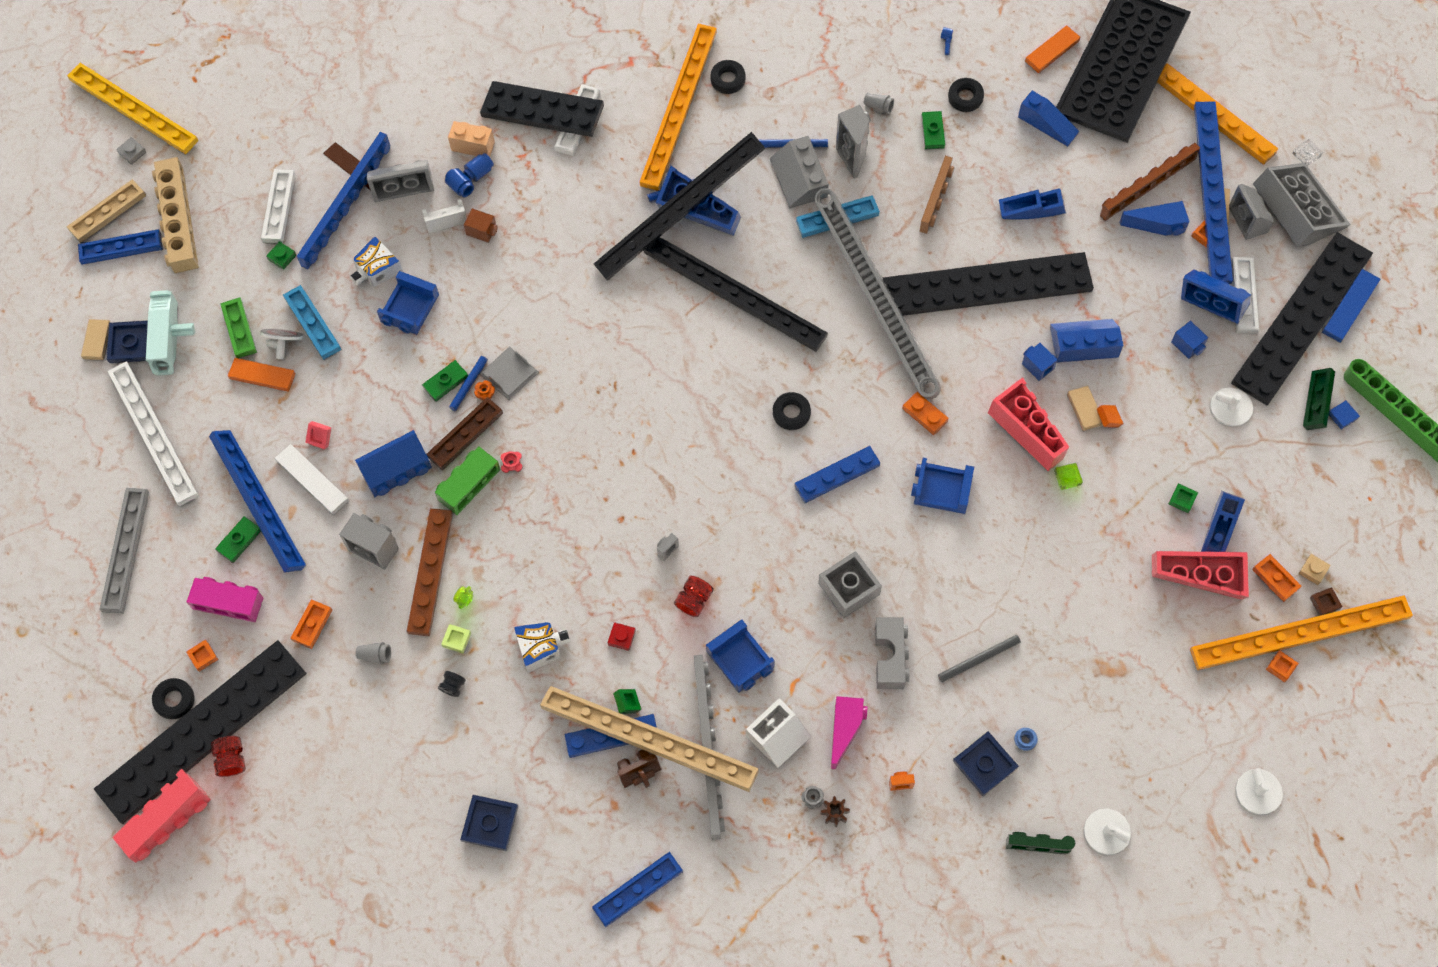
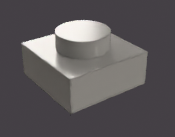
(131, 150)
(667, 546)

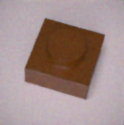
(1326, 601)

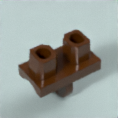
(638, 771)

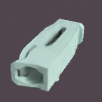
(163, 332)

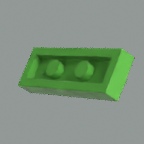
(238, 328)

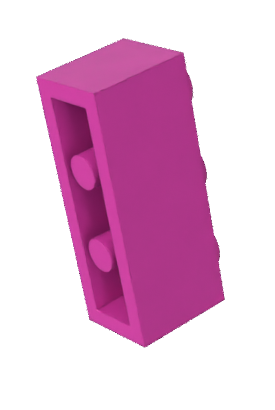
(225, 599)

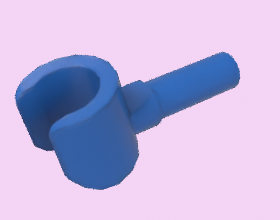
(947, 35)

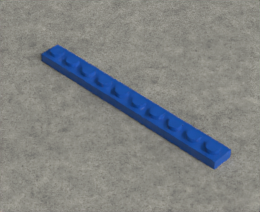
(1213, 191)

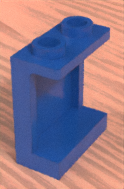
(409, 303)
(942, 487)
(740, 657)

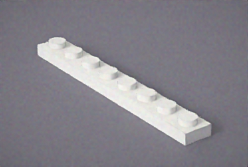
(153, 434)

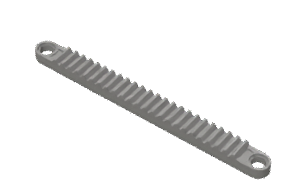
(877, 293)

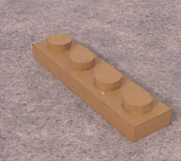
(935, 202)

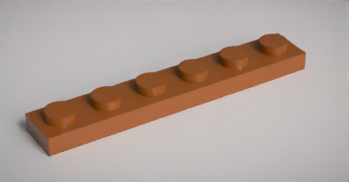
(1154, 178)
(429, 572)

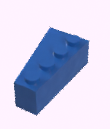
(710, 212)

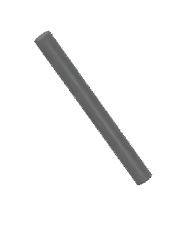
(977, 659)

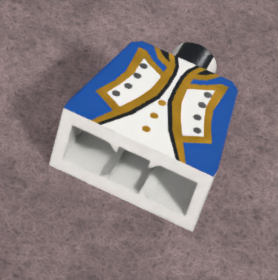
(375, 264)
(539, 644)

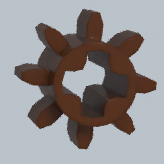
(834, 804)

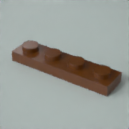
(464, 433)

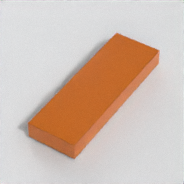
(1052, 49)
(261, 374)

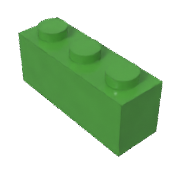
(467, 480)

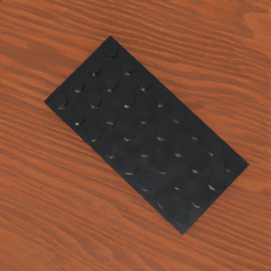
(1122, 65)

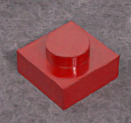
(621, 636)

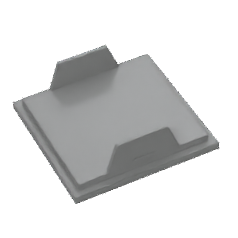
(509, 373)

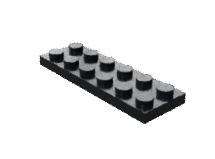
(542, 108)

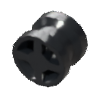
(451, 684)

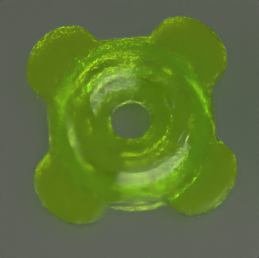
(463, 596)

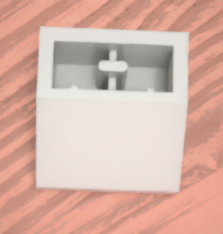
(778, 733)

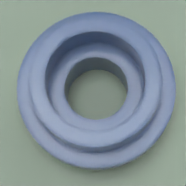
(1028, 733)

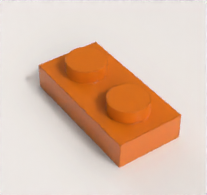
(925, 413)
(1276, 577)
(311, 624)

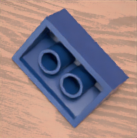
(1215, 295)
(1086, 340)
(393, 464)

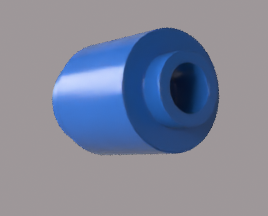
(478, 167)
(459, 182)

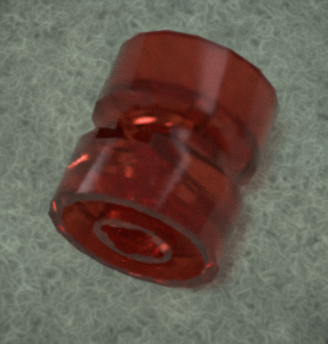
(694, 594)
(228, 756)

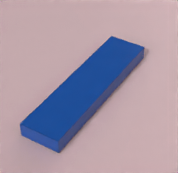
(120, 246)
(1351, 305)
(637, 889)

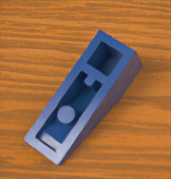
(1047, 118)
(1158, 219)
(1222, 522)

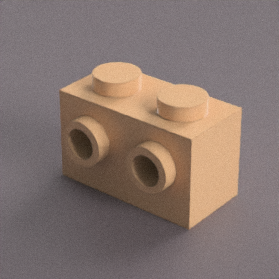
(471, 139)

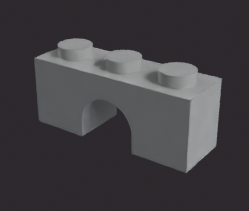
(891, 633)

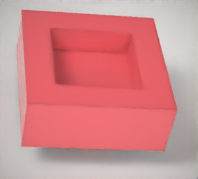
(318, 435)

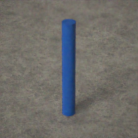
(468, 383)

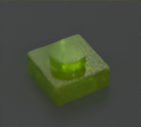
(1068, 476)

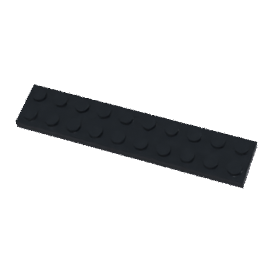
(990, 283)
(1301, 318)
(191, 736)

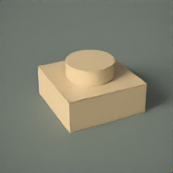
(1314, 569)

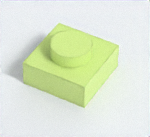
(456, 638)

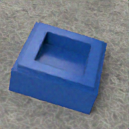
(1343, 414)

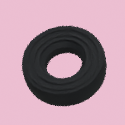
(728, 66)
(966, 84)
(795, 399)
(163, 689)

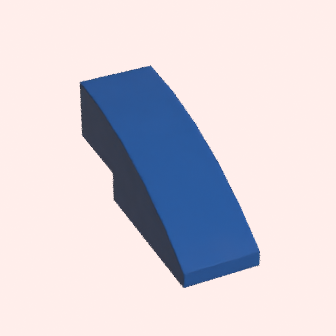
(1033, 205)

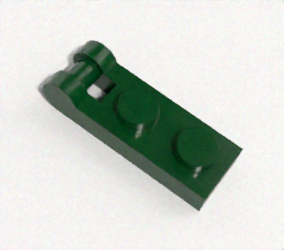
(1040, 843)

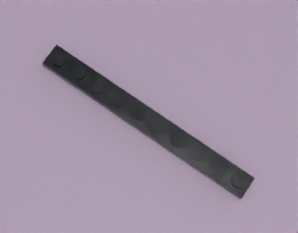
(679, 206)
(737, 293)

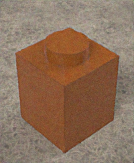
(480, 225)

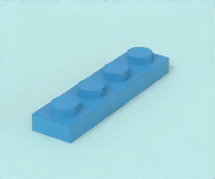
(856, 211)
(312, 322)

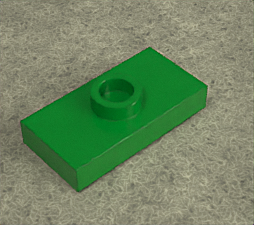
(933, 130)
(445, 380)
(238, 539)

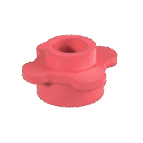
(511, 456)

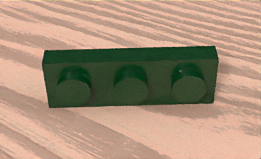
(1319, 399)

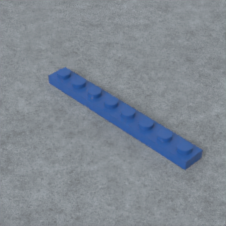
(343, 201)
(257, 501)

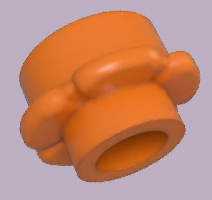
(482, 395)

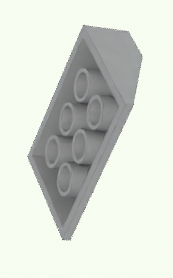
(1300, 203)

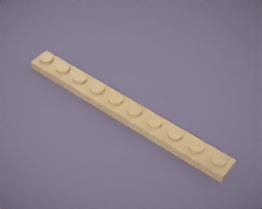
(650, 739)

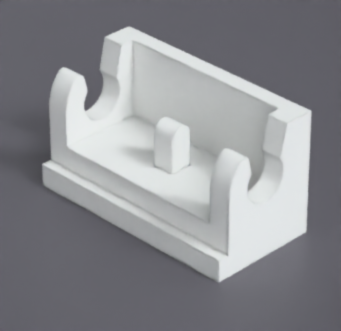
(445, 217)

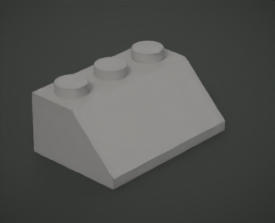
(852, 138)
(799, 172)
(400, 180)

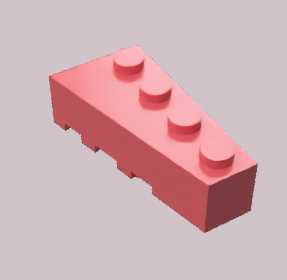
(1028, 424)
(1210, 571)
(161, 817)

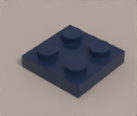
(127, 341)
(985, 763)
(489, 822)

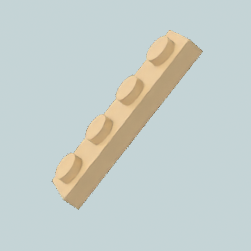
(106, 211)

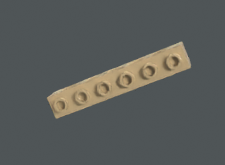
(172, 184)

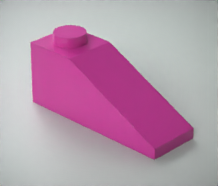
(847, 723)

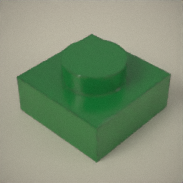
(281, 255)
(1183, 498)
(627, 701)

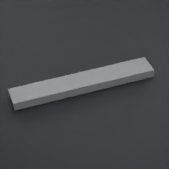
(124, 550)

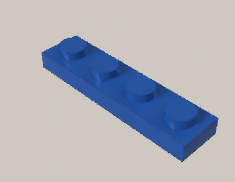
(837, 474)
(592, 741)

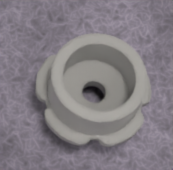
(812, 803)

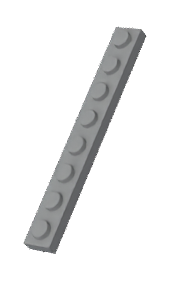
(708, 735)

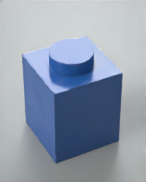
(1190, 340)
(1039, 361)

